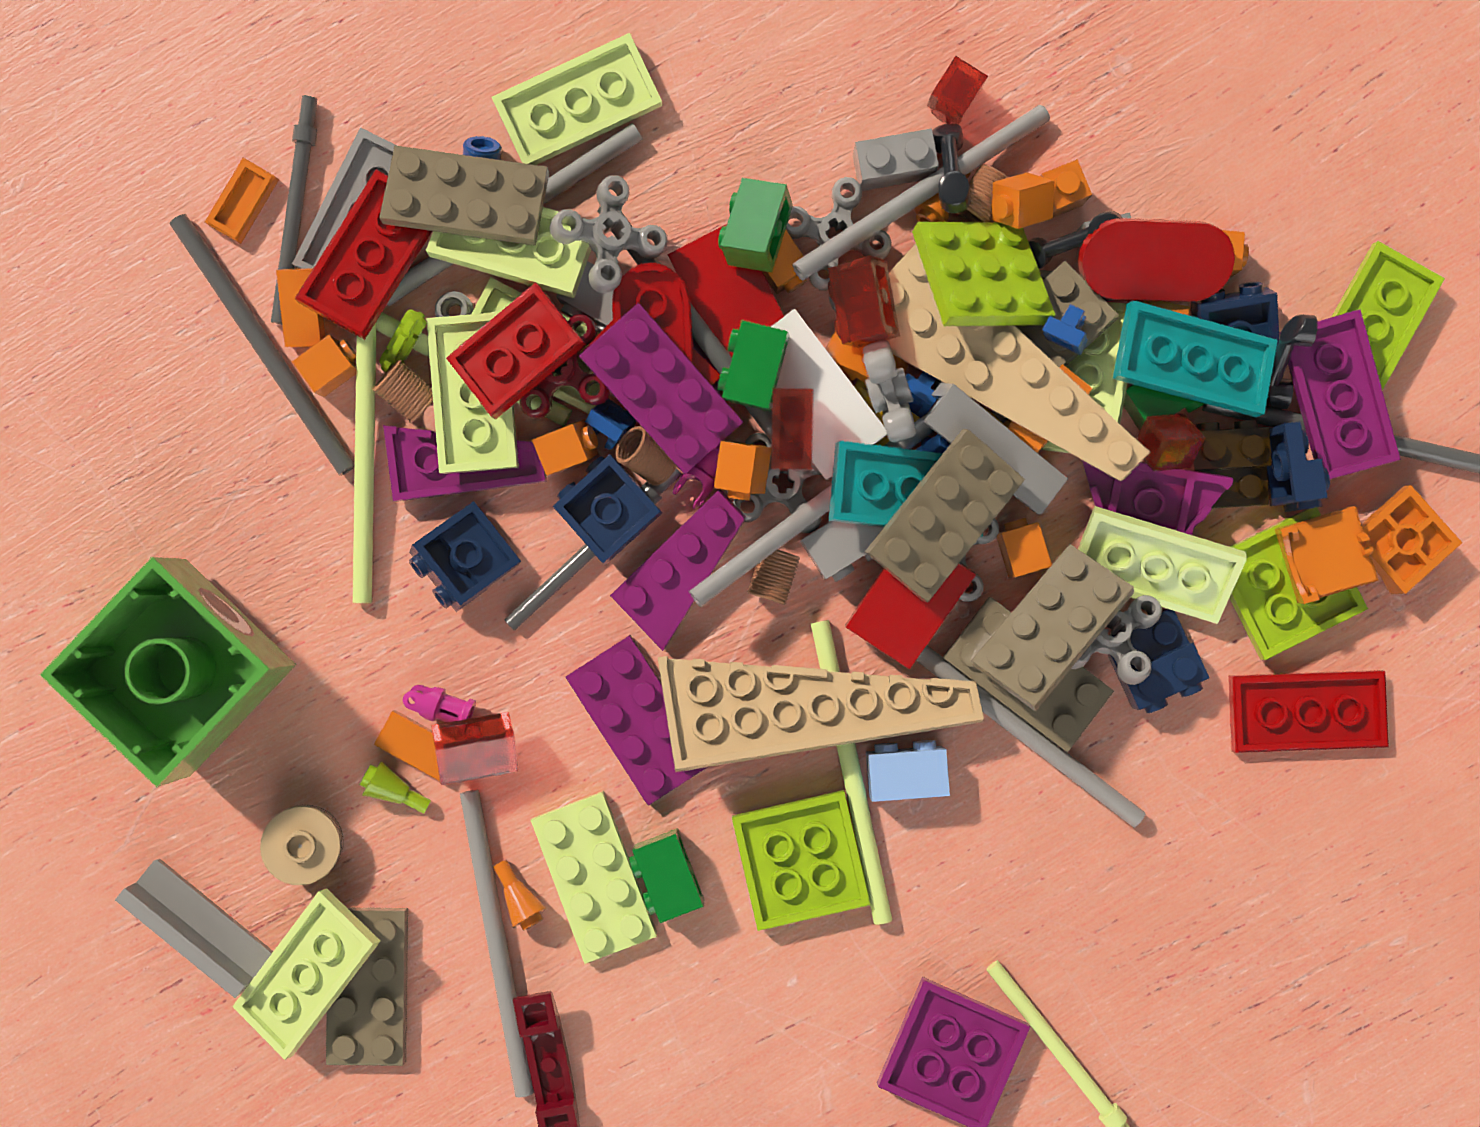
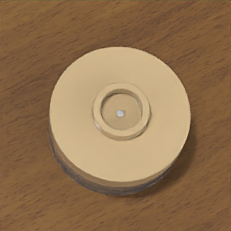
(301, 844)

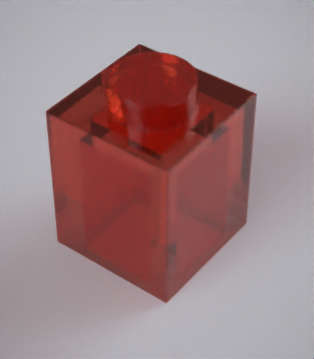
(956, 91)
(1171, 441)

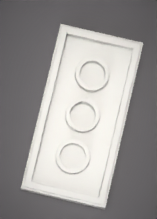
(838, 406)

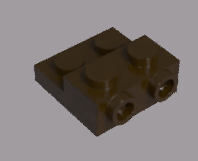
(1240, 455)

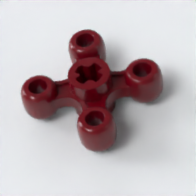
(570, 375)

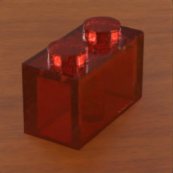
(863, 302)
(792, 429)
(475, 748)

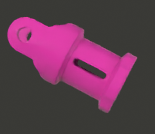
(704, 472)
(438, 705)

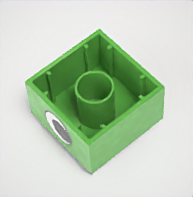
(167, 669)

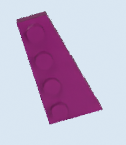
(416, 473)
(659, 589)

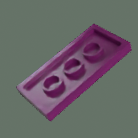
(661, 388)
(1343, 398)
(631, 715)

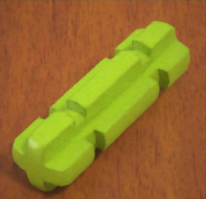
(403, 339)

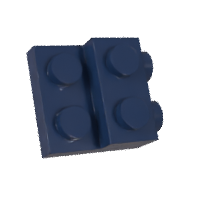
(1250, 309)
(1291, 478)
(606, 508)
(462, 557)
(1173, 664)

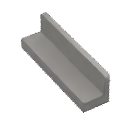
(958, 412)
(195, 927)

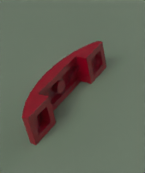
(547, 1060)

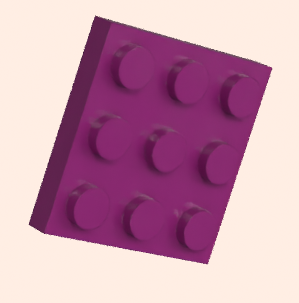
(953, 1054)

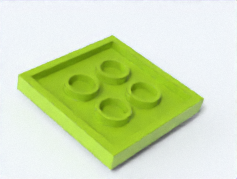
(982, 274)
(1268, 602)
(800, 860)

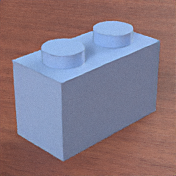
(907, 771)

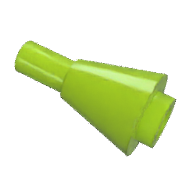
(385, 785)

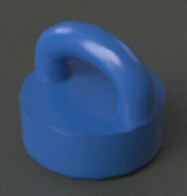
(482, 147)

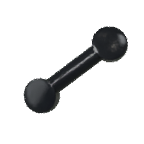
(953, 185)
(1044, 250)
(1298, 331)

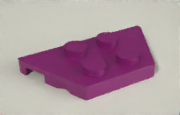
(1165, 498)

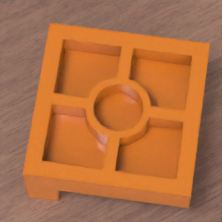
(1407, 540)
(1326, 554)

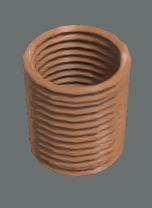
(981, 194)
(404, 391)
(644, 456)
(774, 576)

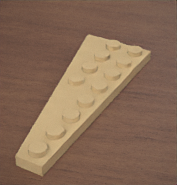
(1006, 375)
(758, 712)

